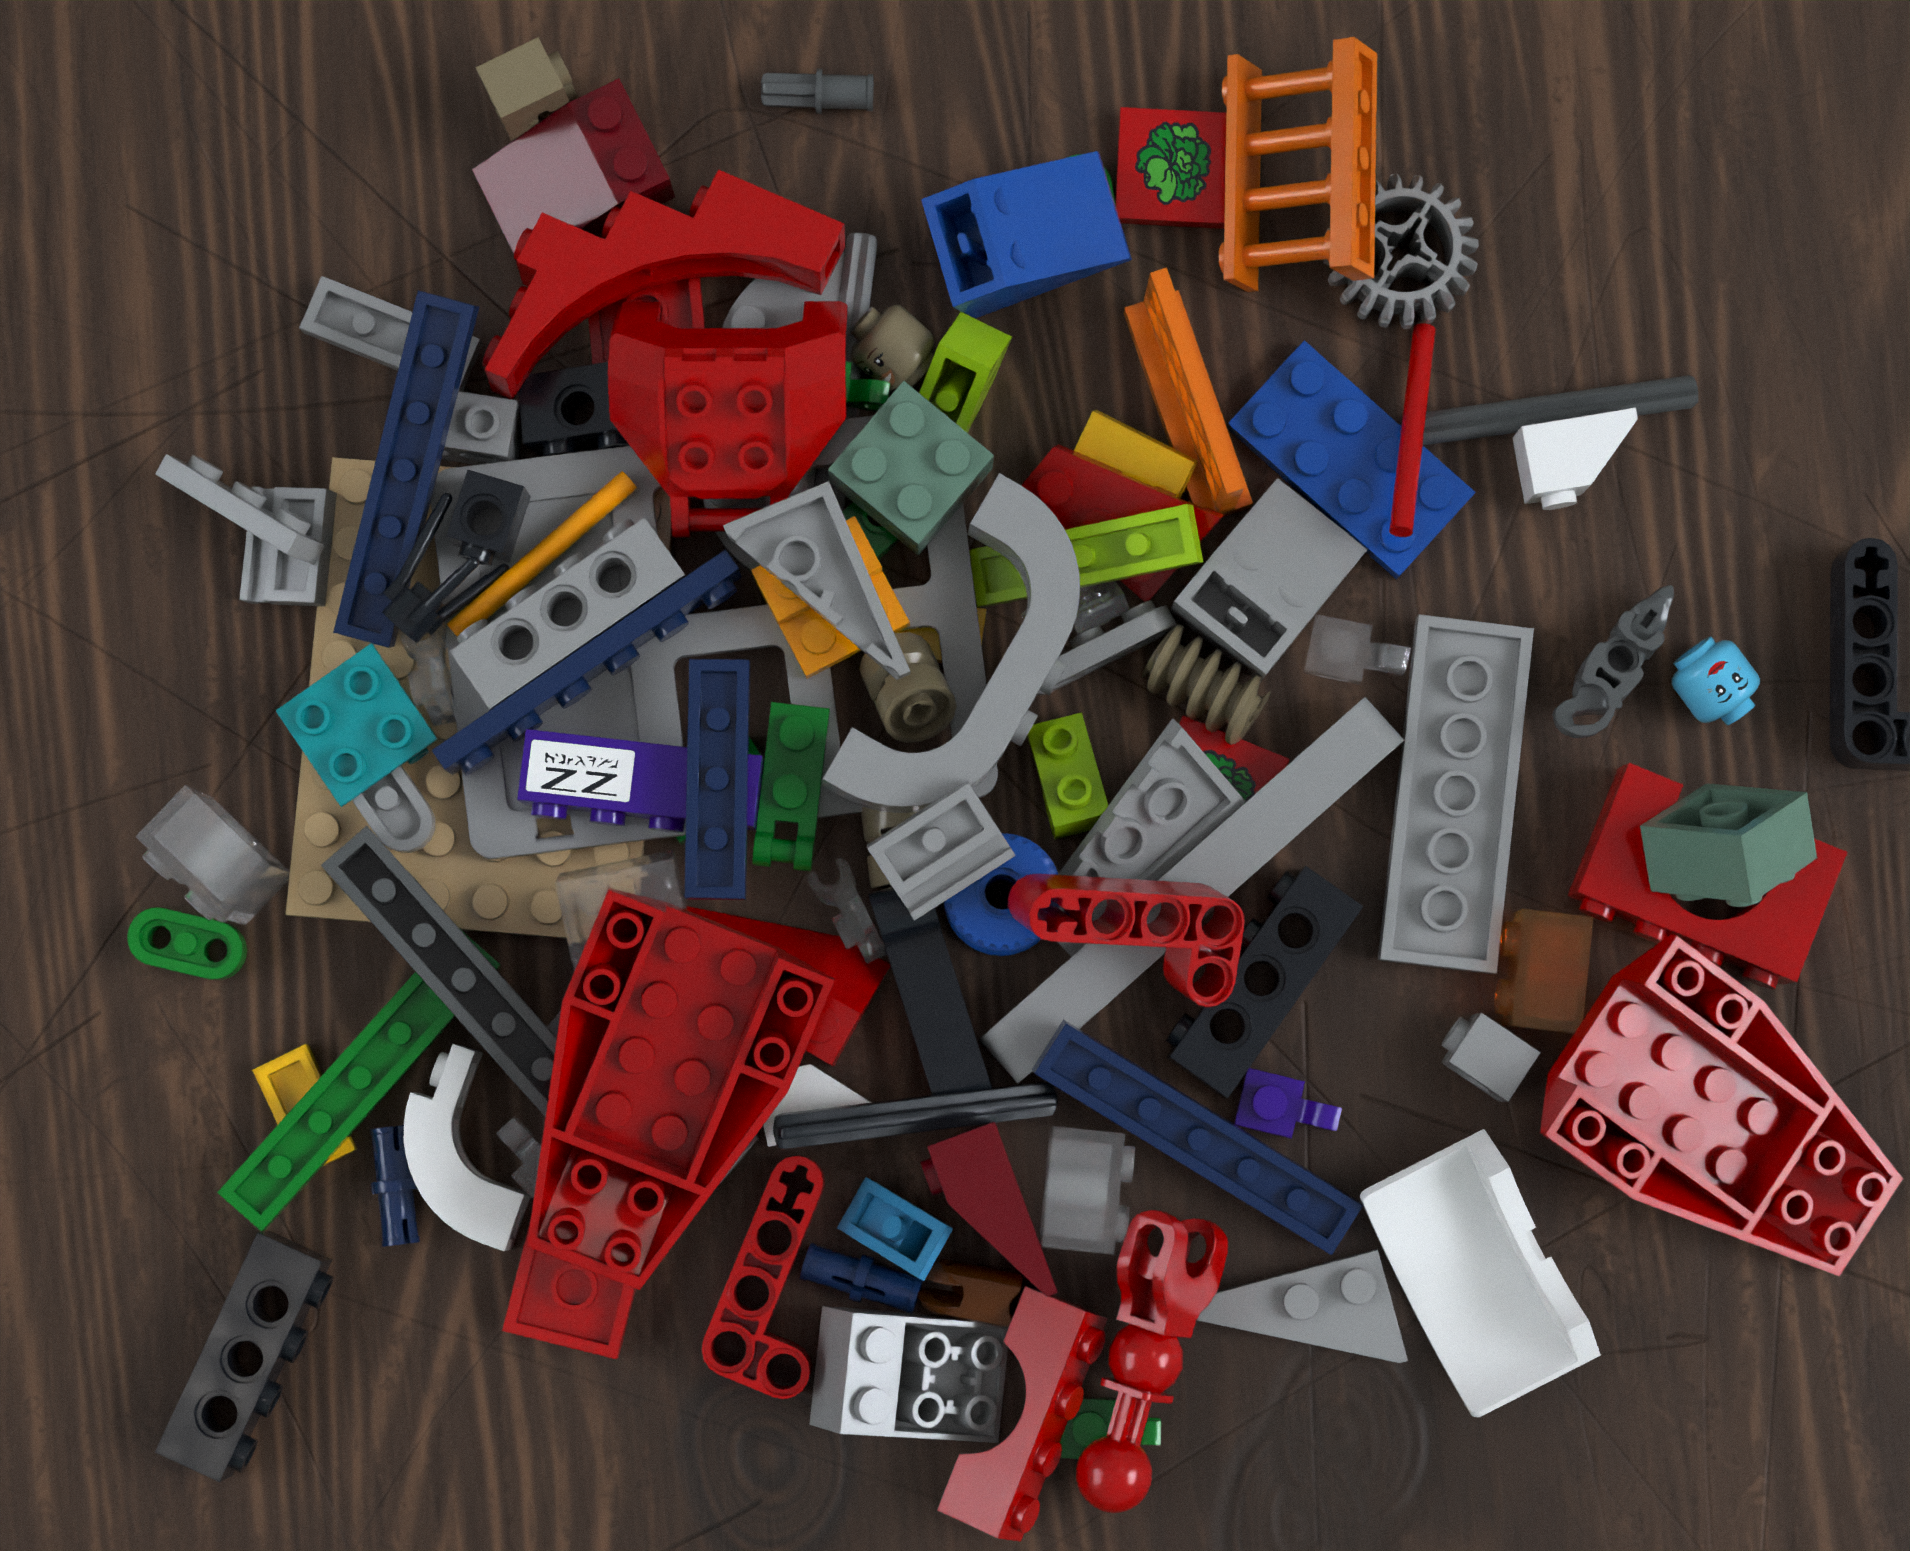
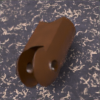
(977, 1292)

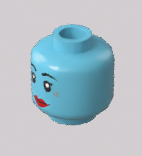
(1715, 681)

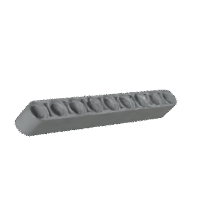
(1220, 860)

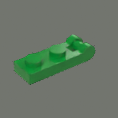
(791, 784)

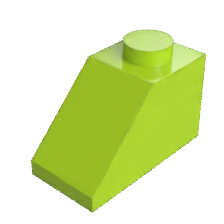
(964, 368)

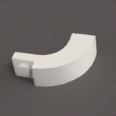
(440, 1166)

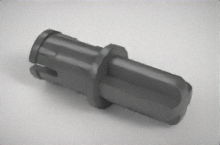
(817, 91)

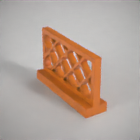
(1186, 396)

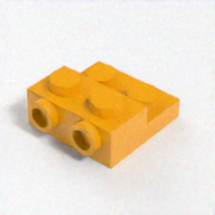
(809, 635)

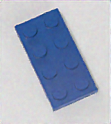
(1344, 456)

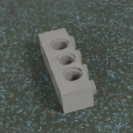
(531, 610)

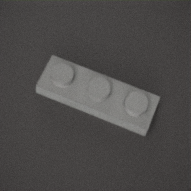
(365, 325)
(242, 506)

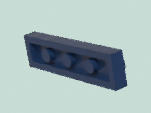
(717, 779)

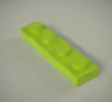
(1103, 553)

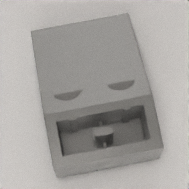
(1267, 579)
(908, 1376)

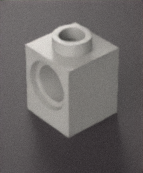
(1488, 1055)

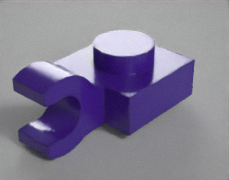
(1275, 1104)

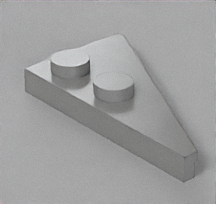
(816, 557)
(1323, 1305)

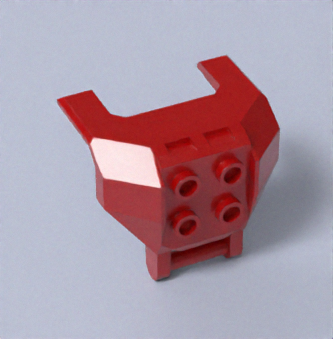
(726, 405)

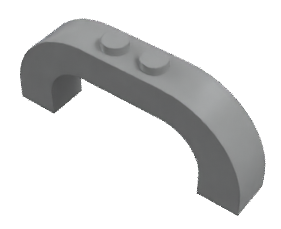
(1039, 548)

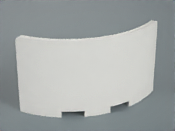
(1478, 1274)

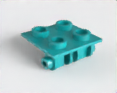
(357, 725)

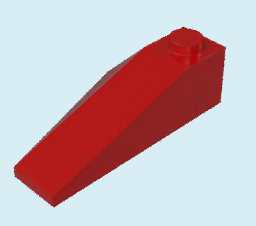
(853, 984)

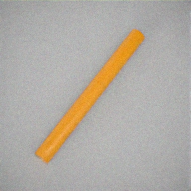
(544, 553)

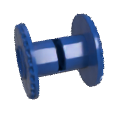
(994, 929)

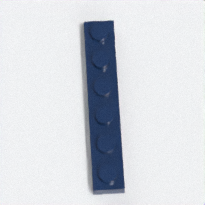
(406, 462)
(569, 679)
(1197, 1137)

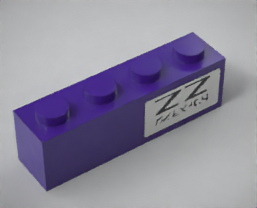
(614, 780)

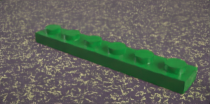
(339, 1101)

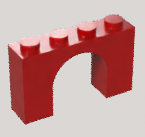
(1763, 938)

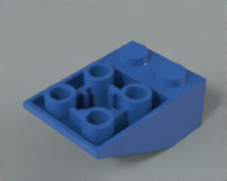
(1025, 232)

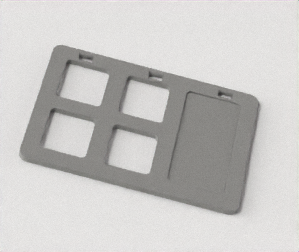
(643, 698)

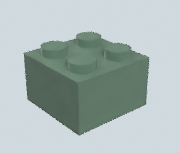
(911, 468)
(1728, 843)

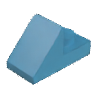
(895, 1228)

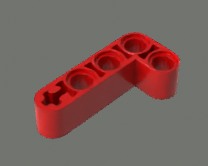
(1125, 923)
(774, 1270)

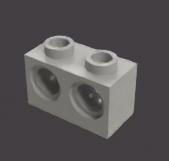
(483, 430)

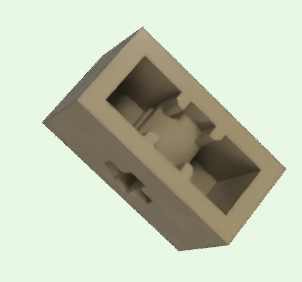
(526, 86)

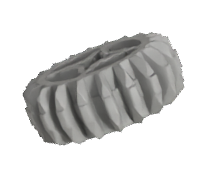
(1419, 262)

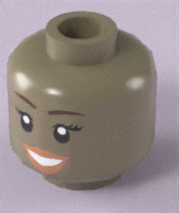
(892, 346)

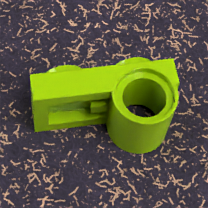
(1067, 774)

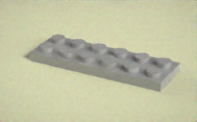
(1455, 794)

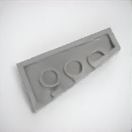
(1155, 817)

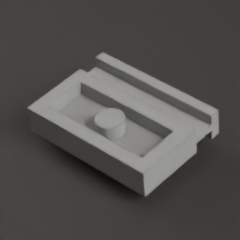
(282, 579)
(940, 850)

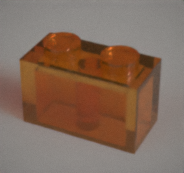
(1544, 971)

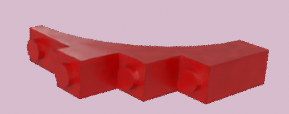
(645, 244)

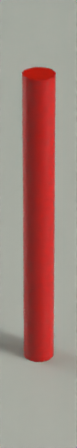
(1412, 430)

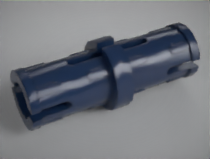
(394, 1187)
(861, 1278)

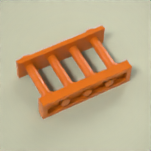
(1347, 189)

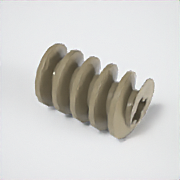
(1204, 685)

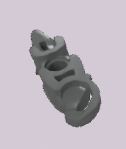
(1615, 665)

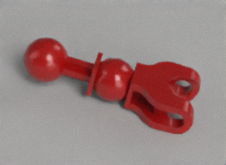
(1160, 1304)

